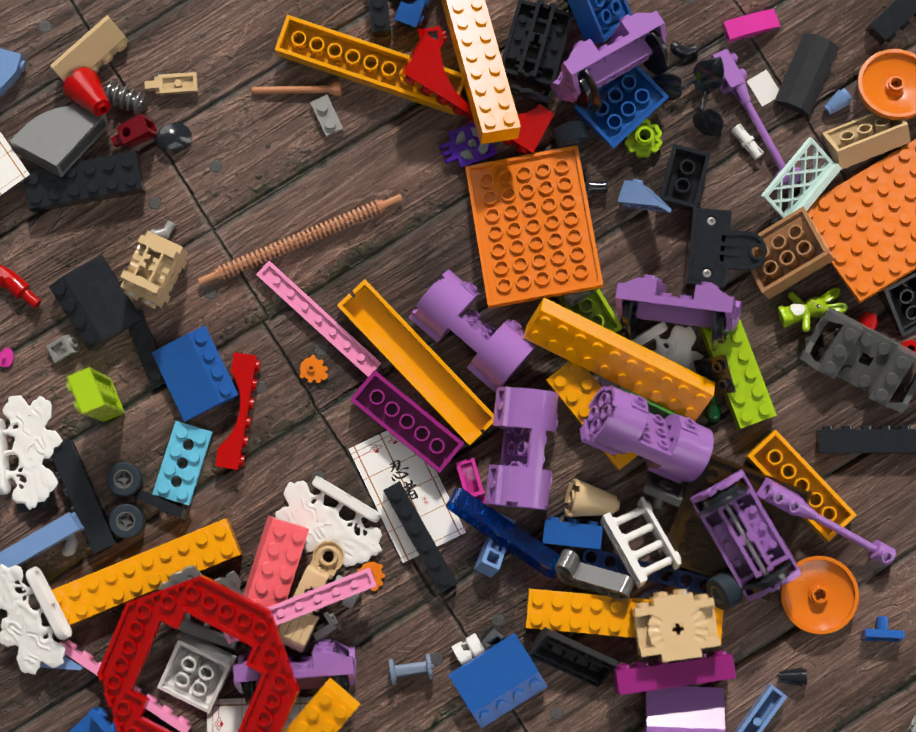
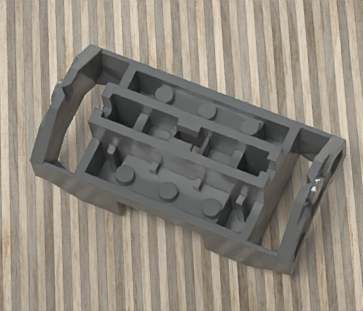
(845, 359)

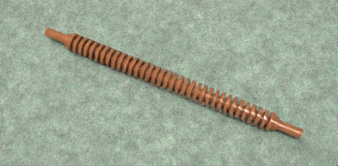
(272, 251)

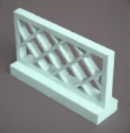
(808, 191)

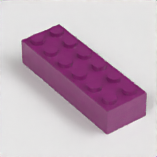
(407, 421)
(675, 673)

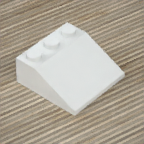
(196, 671)

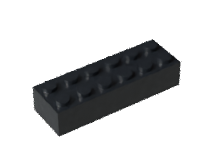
(85, 182)

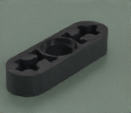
(162, 504)

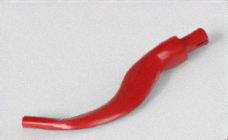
(17, 287)

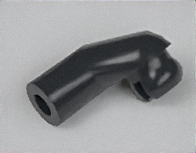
(681, 51)

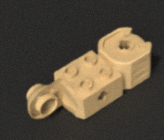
(298, 631)

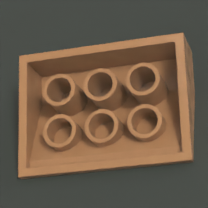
(793, 253)

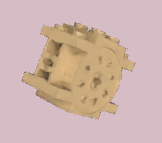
(153, 270)
(692, 615)

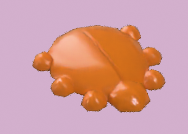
(313, 370)
(376, 572)

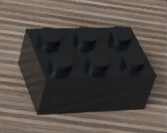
(684, 177)

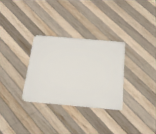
(763, 87)

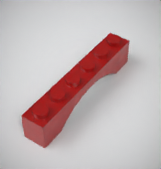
(231, 450)

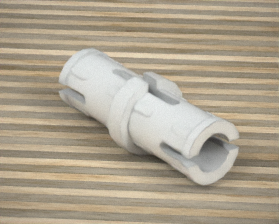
(747, 141)

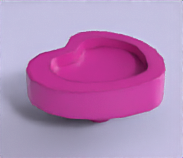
(6, 357)

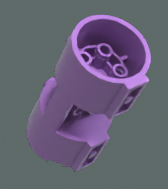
(447, 309)
(526, 419)
(671, 445)

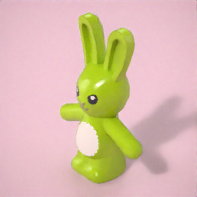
(812, 308)

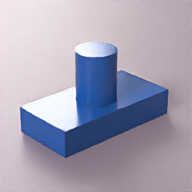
(882, 632)

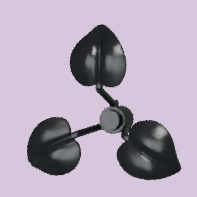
(708, 74)

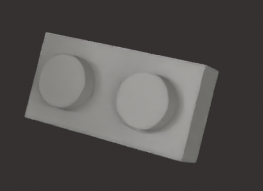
(326, 116)

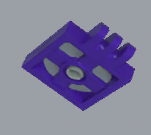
(466, 147)

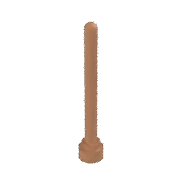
(333, 88)

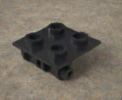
(716, 370)

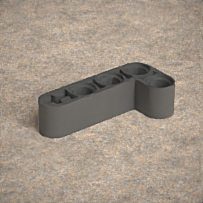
(592, 578)

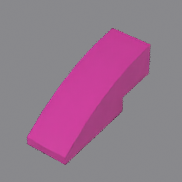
(750, 25)
(470, 478)

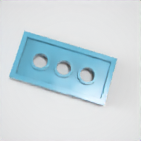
(170, 468)

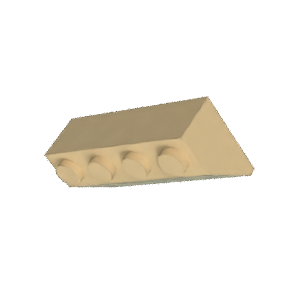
(92, 49)
(865, 139)

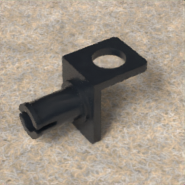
(595, 187)

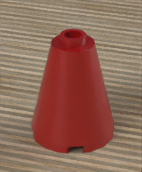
(87, 91)

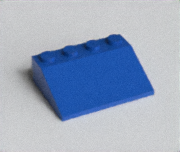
(598, 17)
(624, 106)
(195, 374)
(498, 680)

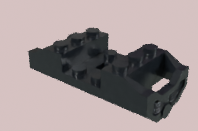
(532, 63)

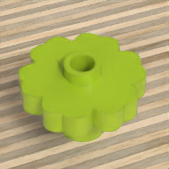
(641, 147)

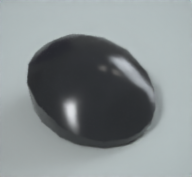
(173, 138)

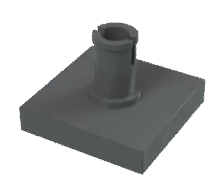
(663, 490)

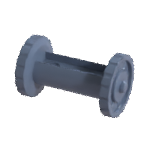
(410, 669)

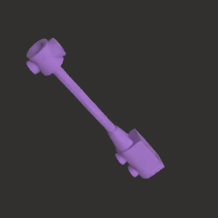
(735, 82)
(796, 506)

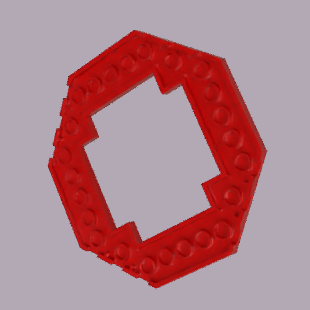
(219, 608)

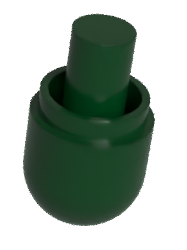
(713, 411)

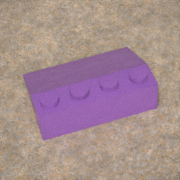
(685, 709)

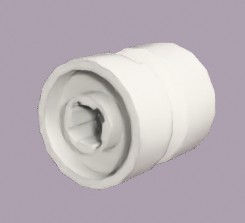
(469, 649)

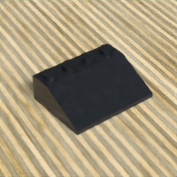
(95, 303)
(901, 303)

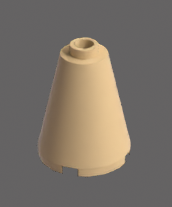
(589, 500)

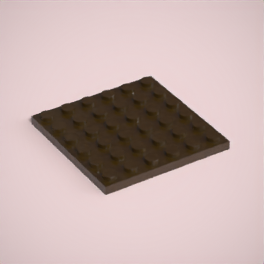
(690, 534)

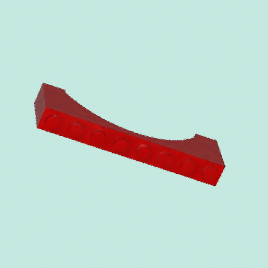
(427, 73)

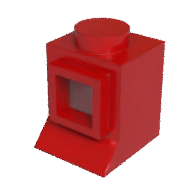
(434, 32)

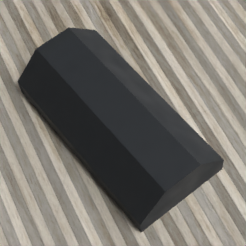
(806, 73)
(572, 657)

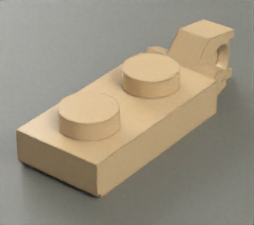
(173, 83)

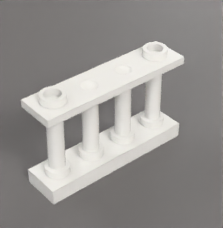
(630, 558)

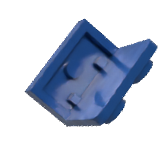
(95, 721)

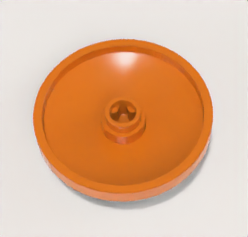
(889, 84)
(820, 597)

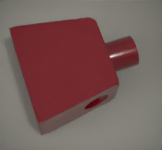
(135, 132)

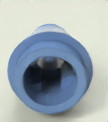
(838, 101)

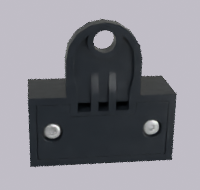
(716, 248)

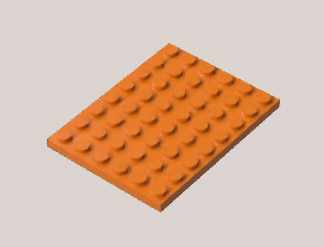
(872, 223)
(533, 227)

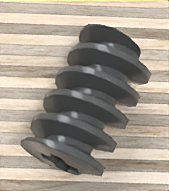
(125, 100)

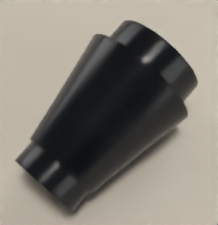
(793, 676)

